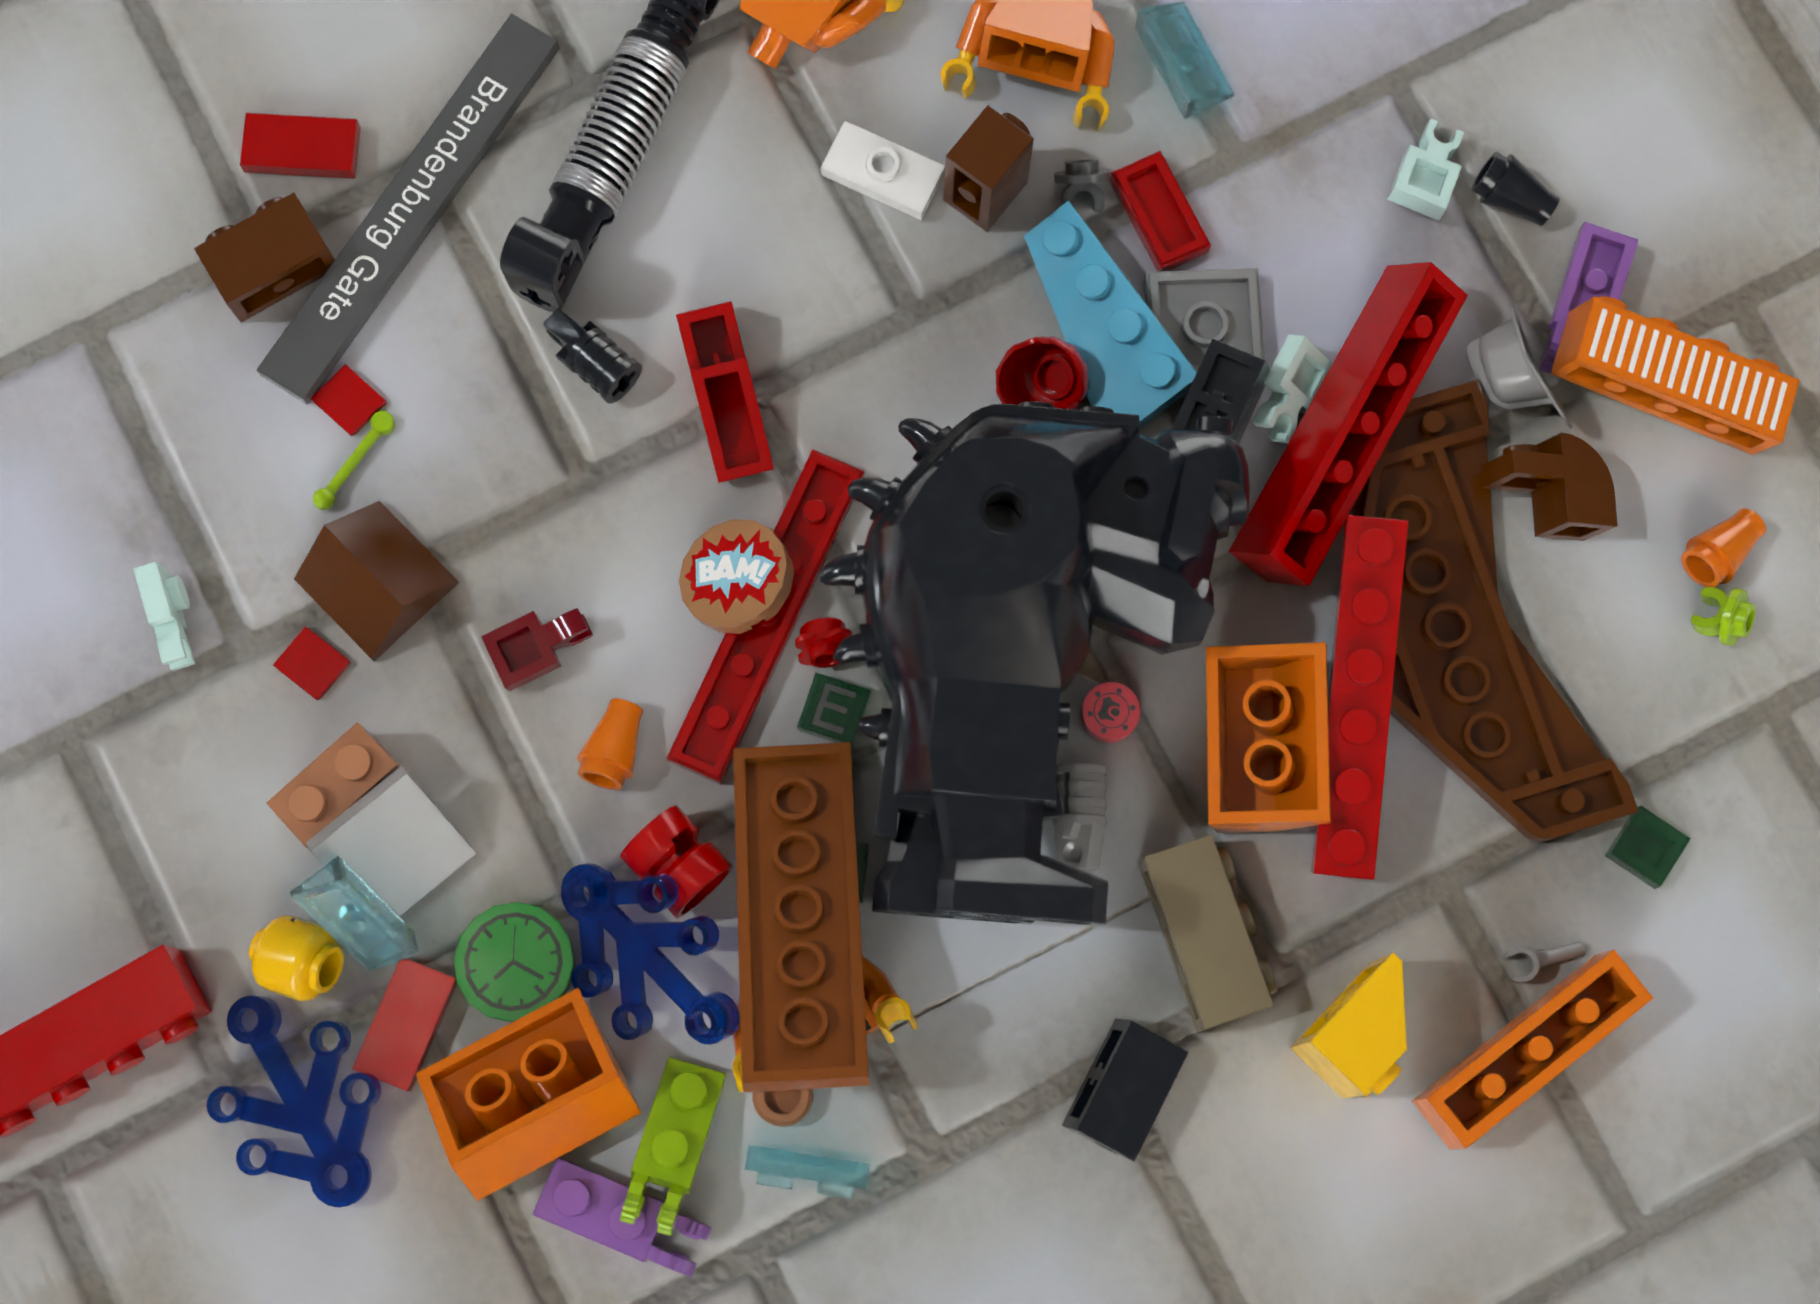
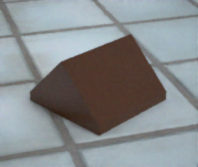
(373, 577)

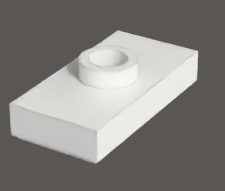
(882, 170)

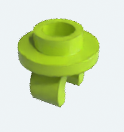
(1733, 618)

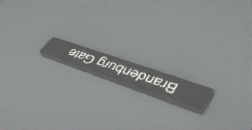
(408, 209)

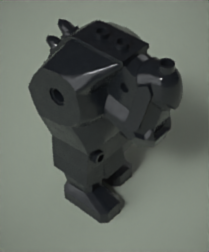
(984, 613)

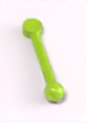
(382, 425)

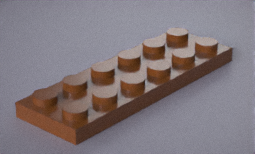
(798, 919)

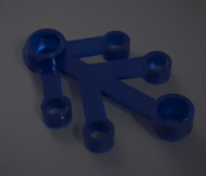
(639, 952)
(303, 1107)

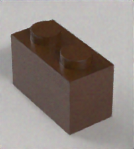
(988, 167)
(265, 256)

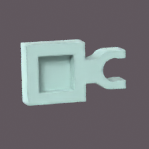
(1427, 175)
(1294, 382)
(163, 602)

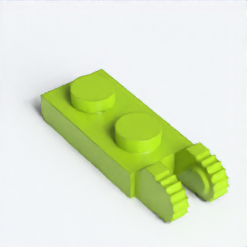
(674, 1139)

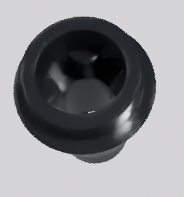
(1514, 189)

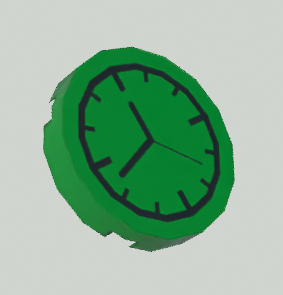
(513, 961)

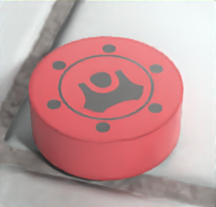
(1110, 712)

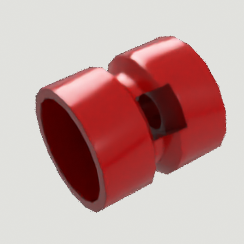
(672, 848)

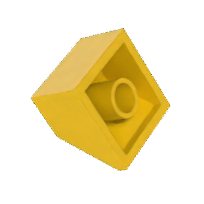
(1360, 1032)

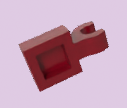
(527, 648)

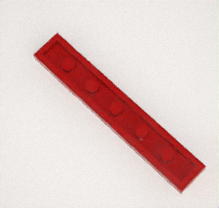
(749, 659)

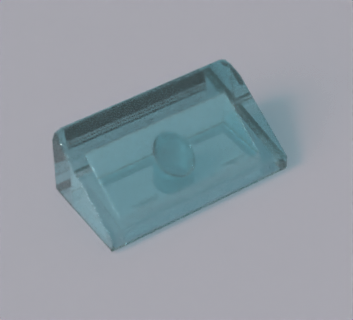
(1182, 57)
(355, 916)

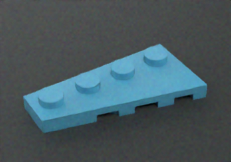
(1125, 346)

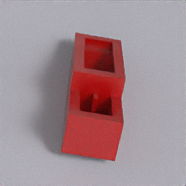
(724, 392)

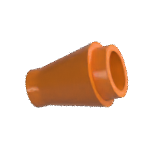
(1720, 551)
(611, 748)

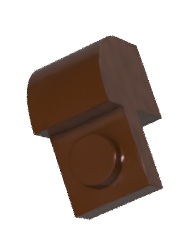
(1567, 483)

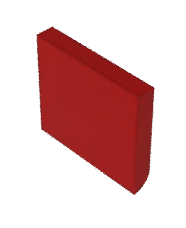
(349, 400)
(311, 663)

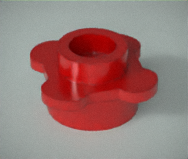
(819, 640)

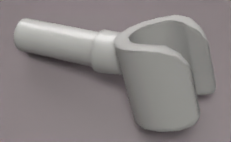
(1545, 958)

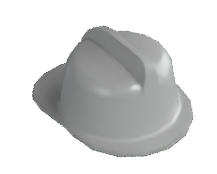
(1508, 370)

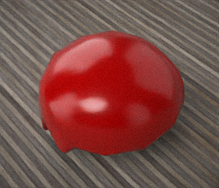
(1042, 372)

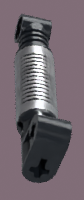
(547, 256)

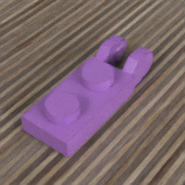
(1596, 269)
(593, 1207)

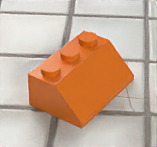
(1267, 737)
(526, 1094)

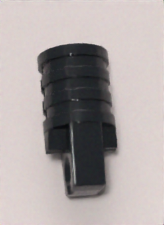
(593, 356)

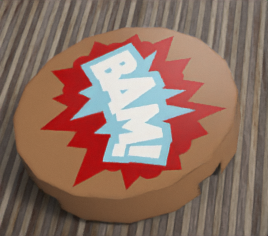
(736, 576)

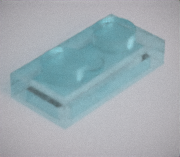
(780, 1167)

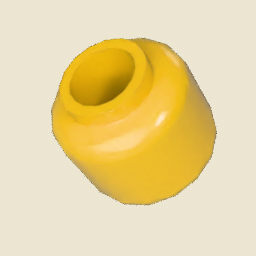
(295, 958)

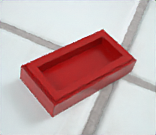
(300, 145)
(1159, 212)
(405, 1024)

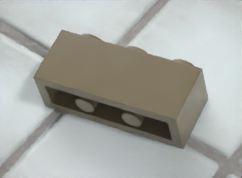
(1207, 932)

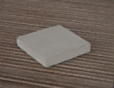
(1208, 306)
(395, 842)

